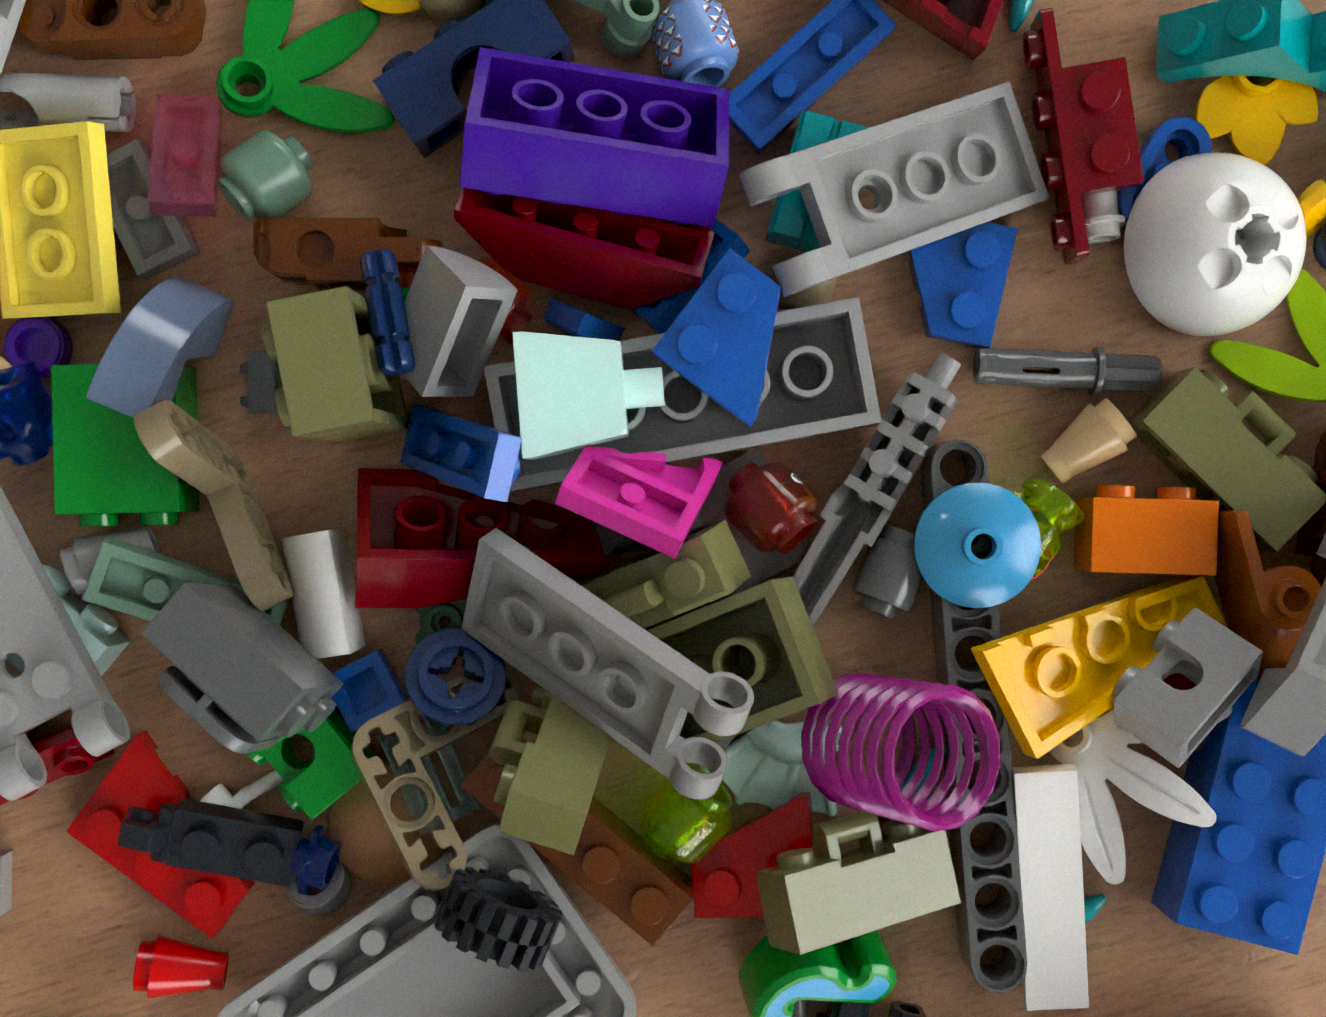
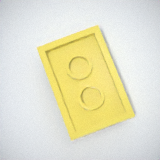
(56, 223)

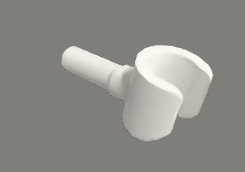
(221, 796)

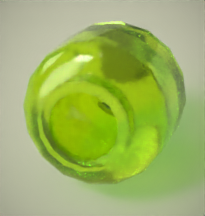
(685, 826)

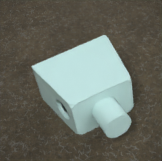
(576, 392)

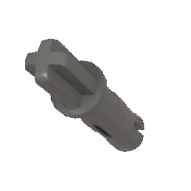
(1069, 370)

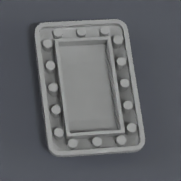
(398, 964)

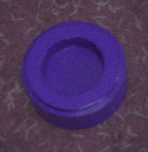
(39, 342)

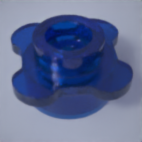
(315, 861)

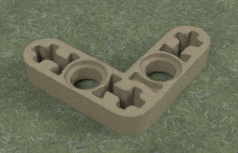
(218, 472)
(412, 746)

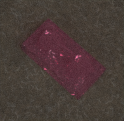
(185, 156)

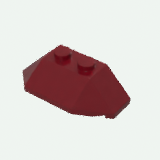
(587, 249)

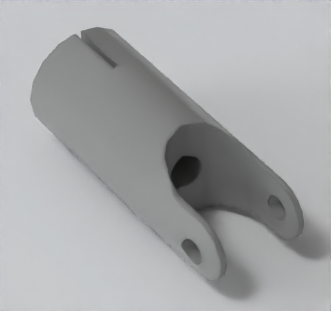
(70, 100)

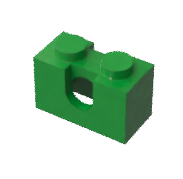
(318, 783)

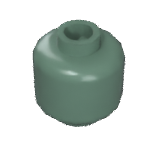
(265, 176)

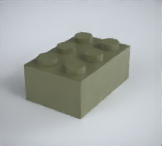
(331, 368)
(763, 640)

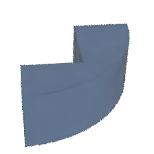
(155, 340)

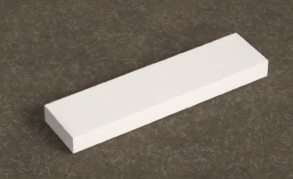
(1051, 886)

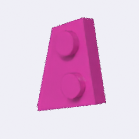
(638, 494)

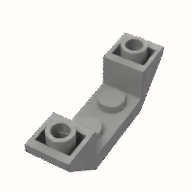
(1292, 700)

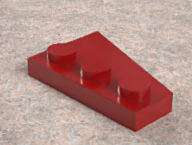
(146, 783)

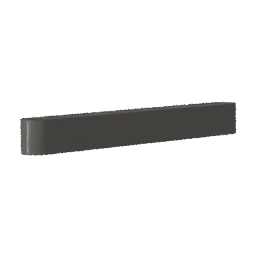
(999, 858)

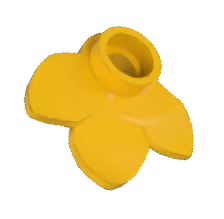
(1255, 113)

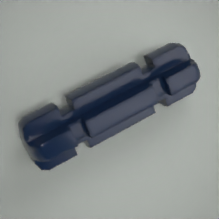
(387, 312)

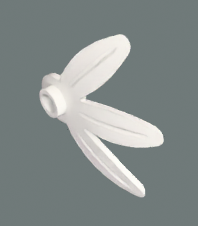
(1106, 755)

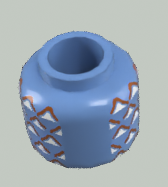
(695, 42)

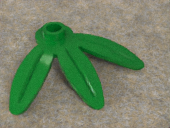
(307, 57)

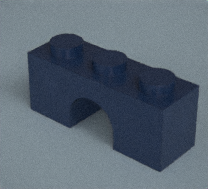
(426, 84)

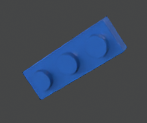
(806, 69)
(462, 452)

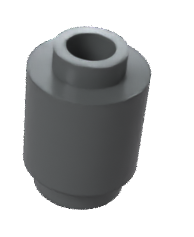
(889, 574)

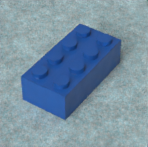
(1264, 853)

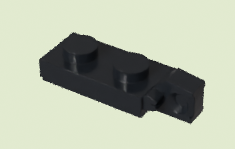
(215, 839)

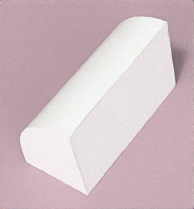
(324, 593)

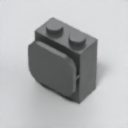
(238, 669)

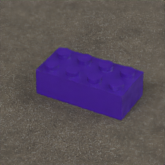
(596, 138)

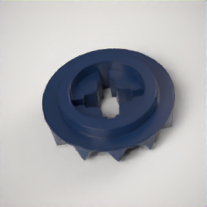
(436, 656)

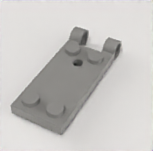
(928, 180)
(587, 655)
(56, 669)

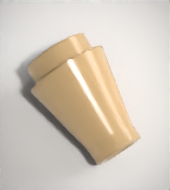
(1089, 440)

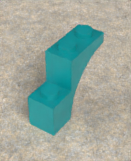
(1243, 40)

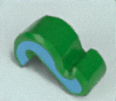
(842, 972)

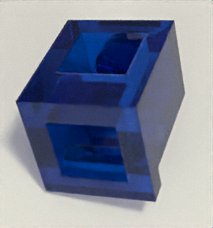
(29, 410)

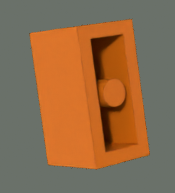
(1147, 535)

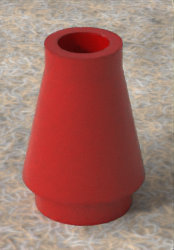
(177, 968)

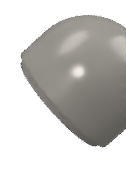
(326, 901)

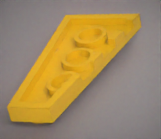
(1065, 669)

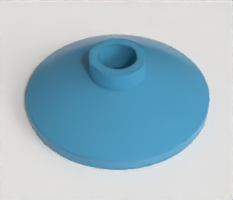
(945, 541)

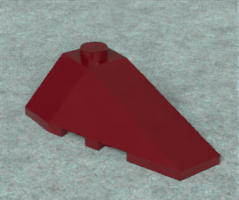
(424, 536)

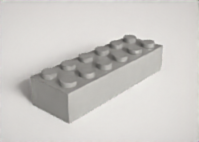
(812, 386)

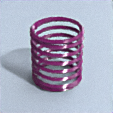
(887, 798)

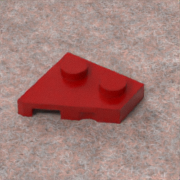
(727, 874)

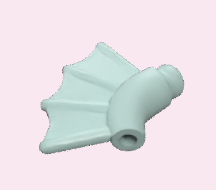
(769, 767)

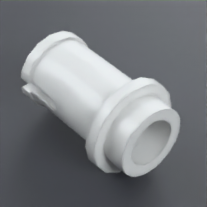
(1102, 217)

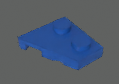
(963, 283)
(725, 336)

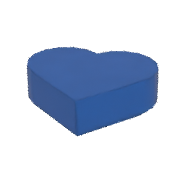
(580, 322)

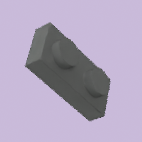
(148, 239)

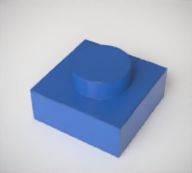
(368, 689)

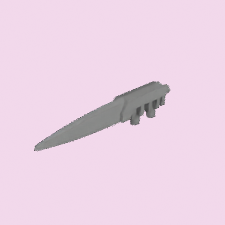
(875, 485)

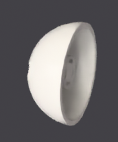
(1214, 243)

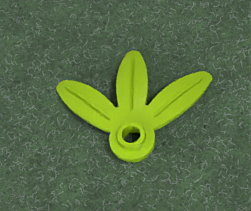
(1276, 371)

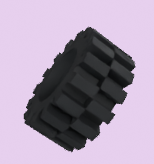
(498, 919)

